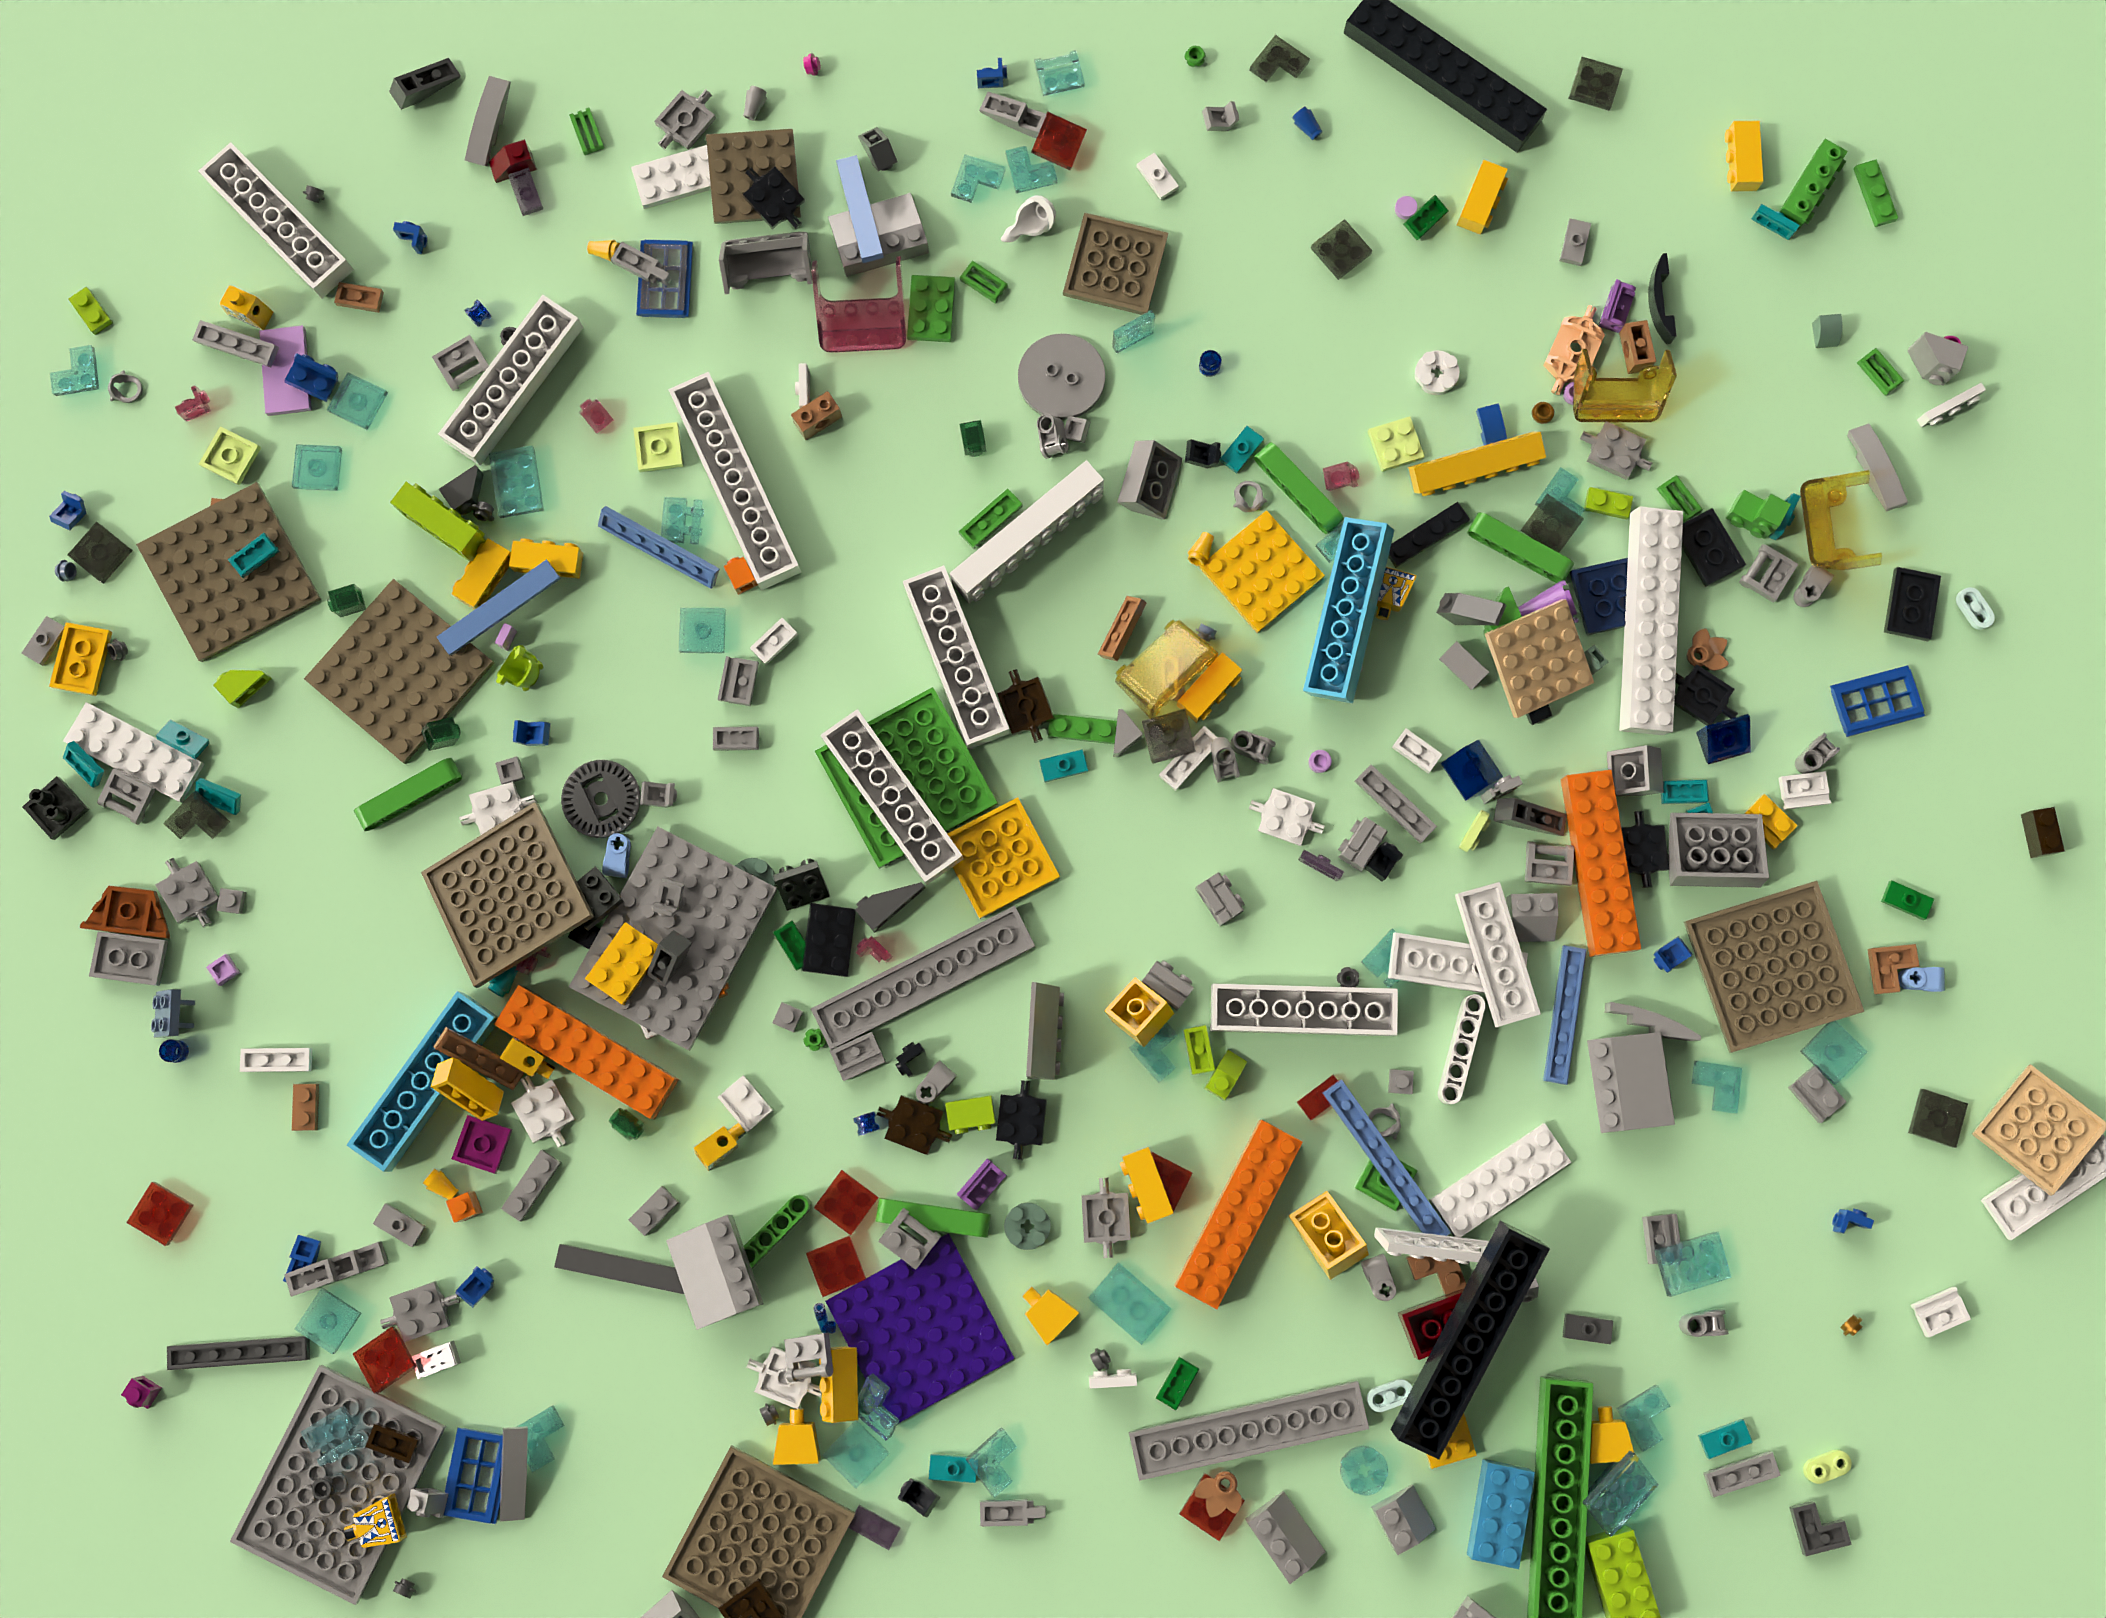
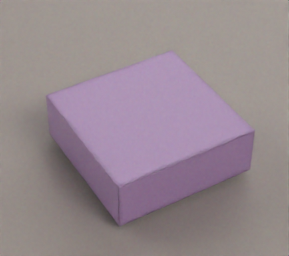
(505, 636)
(223, 969)

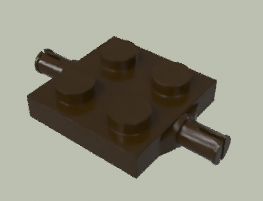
(1025, 706)
(914, 1124)

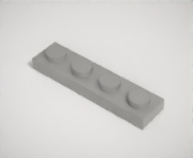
(235, 343)
(1395, 803)

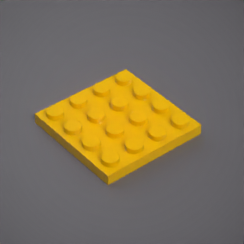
(1262, 571)
(1001, 858)

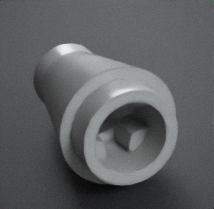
(754, 101)

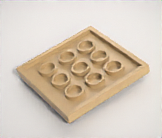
(1539, 658)
(2040, 1129)

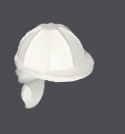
(1032, 219)

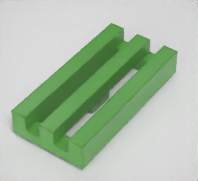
(580, 116)
(998, 292)
(1877, 374)
(1673, 504)

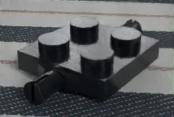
(773, 198)
(1703, 695)
(1645, 848)
(1021, 1120)

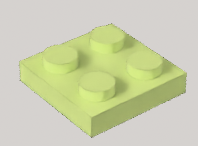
(1396, 444)
(658, 447)
(229, 455)

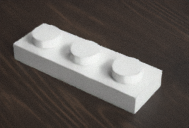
(1951, 406)
(1182, 766)
(276, 1060)

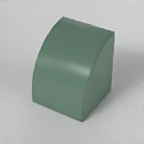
(1827, 330)
(1595, 659)

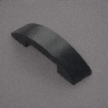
(1664, 324)

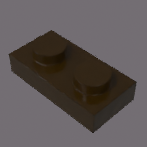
(392, 1443)

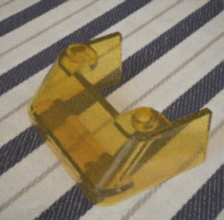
(1622, 398)
(1816, 500)

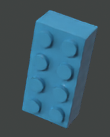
(1500, 1514)

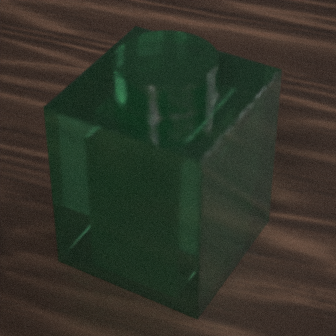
(973, 438)
(346, 600)
(441, 733)

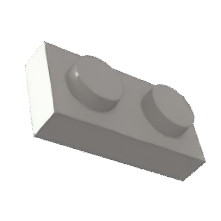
(653, 1210)

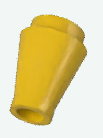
(603, 249)
(1201, 549)
(440, 1184)

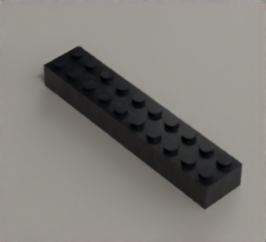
(1445, 71)
(1469, 1340)

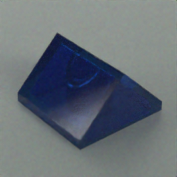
(1725, 739)
(1471, 769)

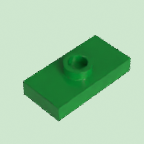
(1426, 217)
(1907, 900)
(791, 943)
(1177, 1383)

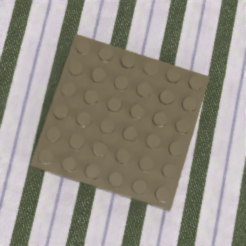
(207, 592)
(395, 672)
(506, 895)
(1773, 966)
(760, 1528)

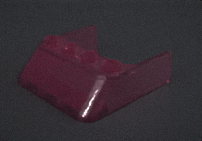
(860, 322)

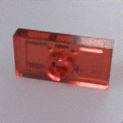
(1314, 1101)

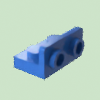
(312, 377)

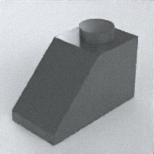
(878, 149)
(463, 490)
(668, 957)

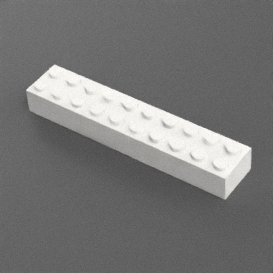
(734, 481)
(1651, 621)

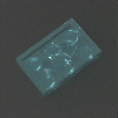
(516, 481)
(1692, 1264)
(1129, 1303)
(1620, 1493)

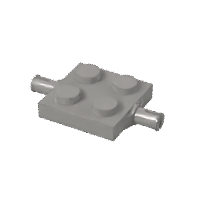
(685, 119)
(1616, 450)
(188, 892)
(1106, 1217)
(420, 1311)

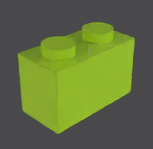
(970, 1113)

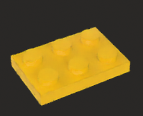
(80, 659)
(623, 964)
(1458, 1448)

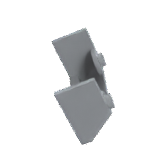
(764, 258)

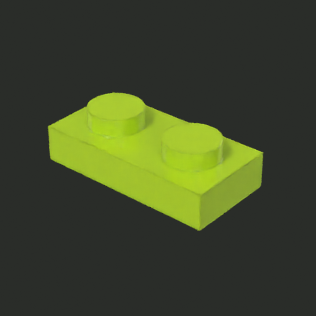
(90, 310)
(1608, 503)
(1199, 1050)

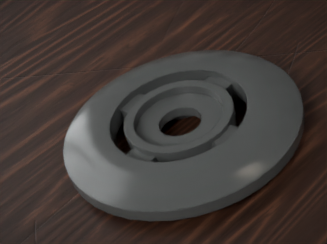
(580, 805)

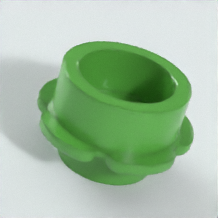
(1195, 51)
(808, 1040)

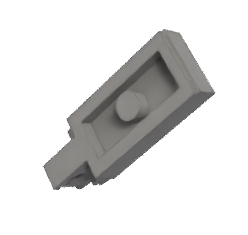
(640, 264)
(1009, 1512)

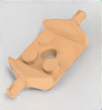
(1561, 358)

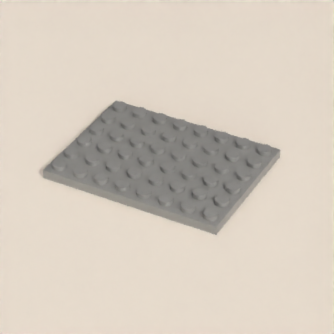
(716, 914)
(308, 1534)

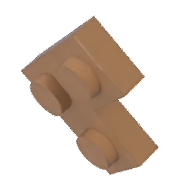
(1884, 966)
(1448, 1272)

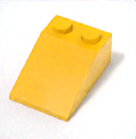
(1329, 1235)

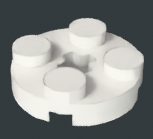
(1427, 380)

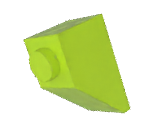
(240, 685)
(1225, 1075)

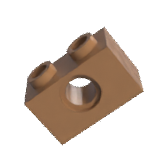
(1637, 346)
(816, 415)

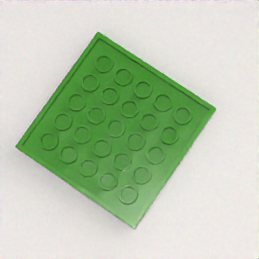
(932, 759)

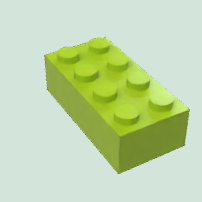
(438, 520)
(1620, 1575)

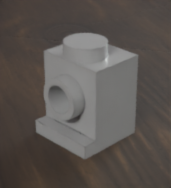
(427, 1502)

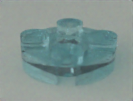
(1376, 1475)

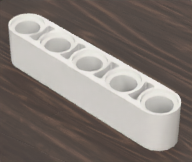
(1469, 1041)

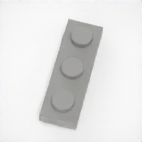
(531, 1185)
(1741, 1474)

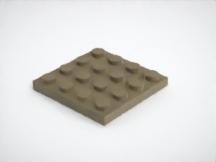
(733, 155)
(1115, 264)

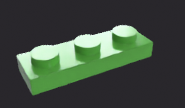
(1875, 193)
(990, 518)
(1082, 729)

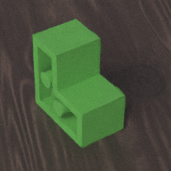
(1757, 515)

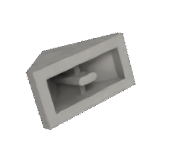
(1126, 733)

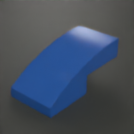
(1491, 424)
(303, 1253)

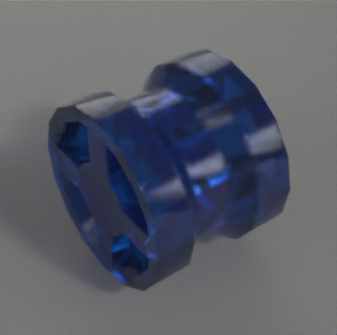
(477, 313)
(1210, 358)
(168, 1051)
(866, 1123)

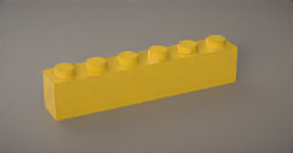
(1477, 462)

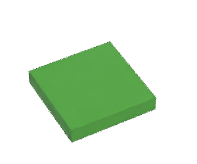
(1374, 1185)

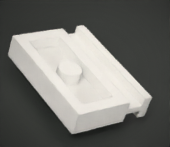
(1804, 790)
(745, 1103)
(1940, 1312)
(1123, 1378)

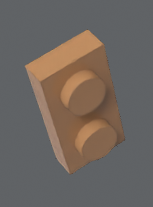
(359, 297)
(305, 1107)

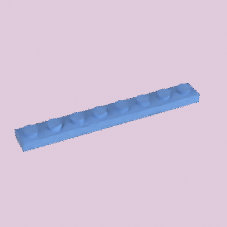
(1384, 1160)

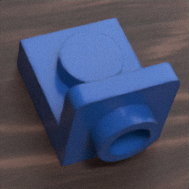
(992, 77)

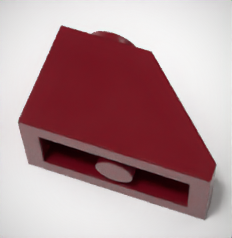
(511, 160)

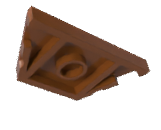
(128, 913)

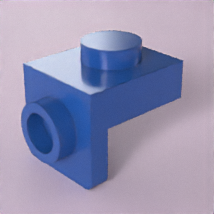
(412, 232)
(69, 511)
(531, 733)
(1671, 954)
(1854, 1217)
(475, 1286)

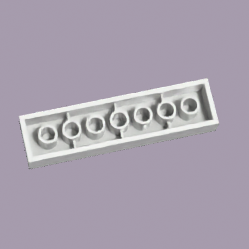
(276, 220)
(511, 380)
(1028, 532)
(956, 657)
(892, 797)
(1304, 1010)

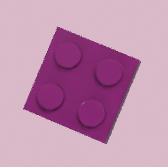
(482, 1144)

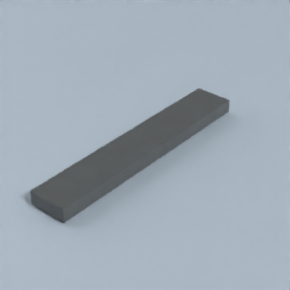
(618, 1268)
(238, 1352)

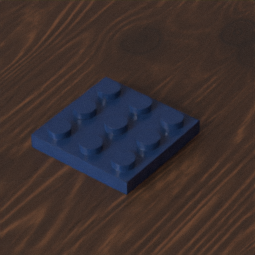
(1601, 595)

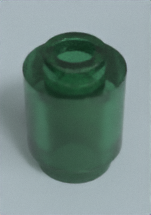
(626, 1124)

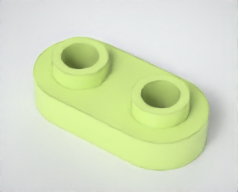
(1480, 823)
(1828, 1466)

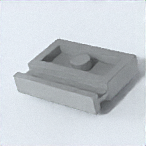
(738, 681)
(1501, 788)
(857, 1056)
(1817, 1094)
(1659, 1233)

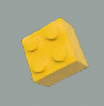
(1139, 1012)

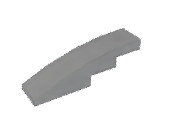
(1013, 114)
(487, 120)
(1874, 458)
(1656, 1022)
(336, 1268)
(513, 1473)

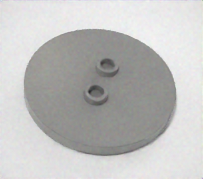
(1061, 376)

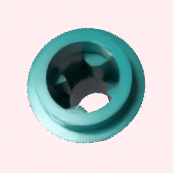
(502, 984)

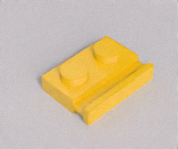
(1775, 821)

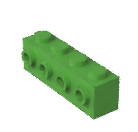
(1813, 182)

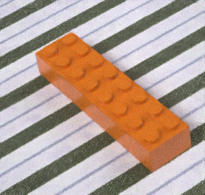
(1600, 863)
(586, 1052)
(1238, 1214)

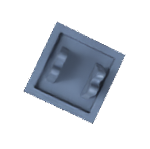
(167, 1013)

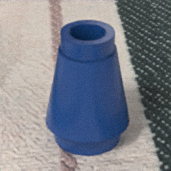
(1307, 123)

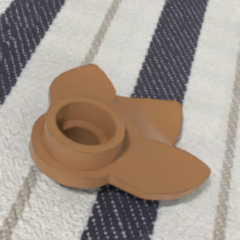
(1709, 649)
(1218, 1497)

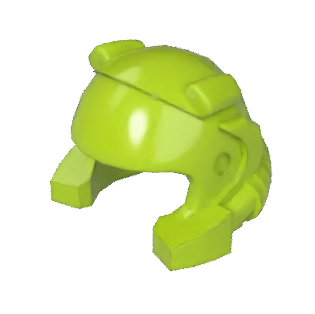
(520, 669)

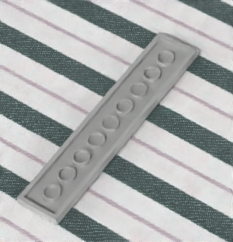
(922, 977)
(1248, 1430)

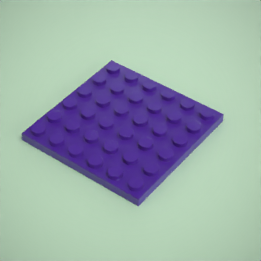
(921, 1329)

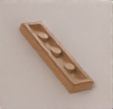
(478, 1058)

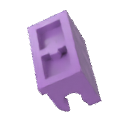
(1617, 306)
(981, 1184)

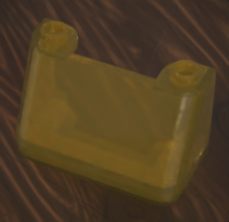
(1165, 667)

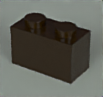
(2042, 832)

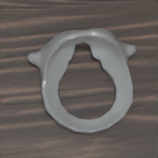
(119, 378)
(1240, 502)
(1393, 1113)

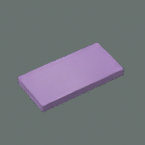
(278, 395)

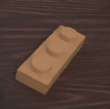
(1122, 628)

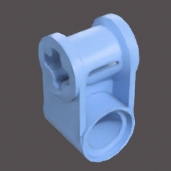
(617, 861)
(1926, 979)

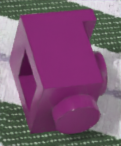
(141, 1392)

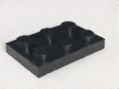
(1710, 548)
(1912, 604)
(828, 940)

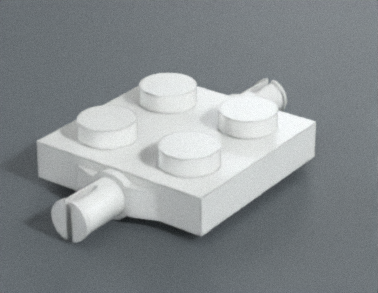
(495, 806)
(1286, 817)
(543, 1111)
(773, 1379)

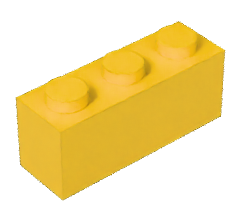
(1744, 156)
(1483, 197)
(564, 559)
(482, 574)
(1210, 688)
(467, 1088)
(1146, 1185)
(841, 1388)

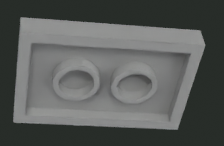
(128, 958)

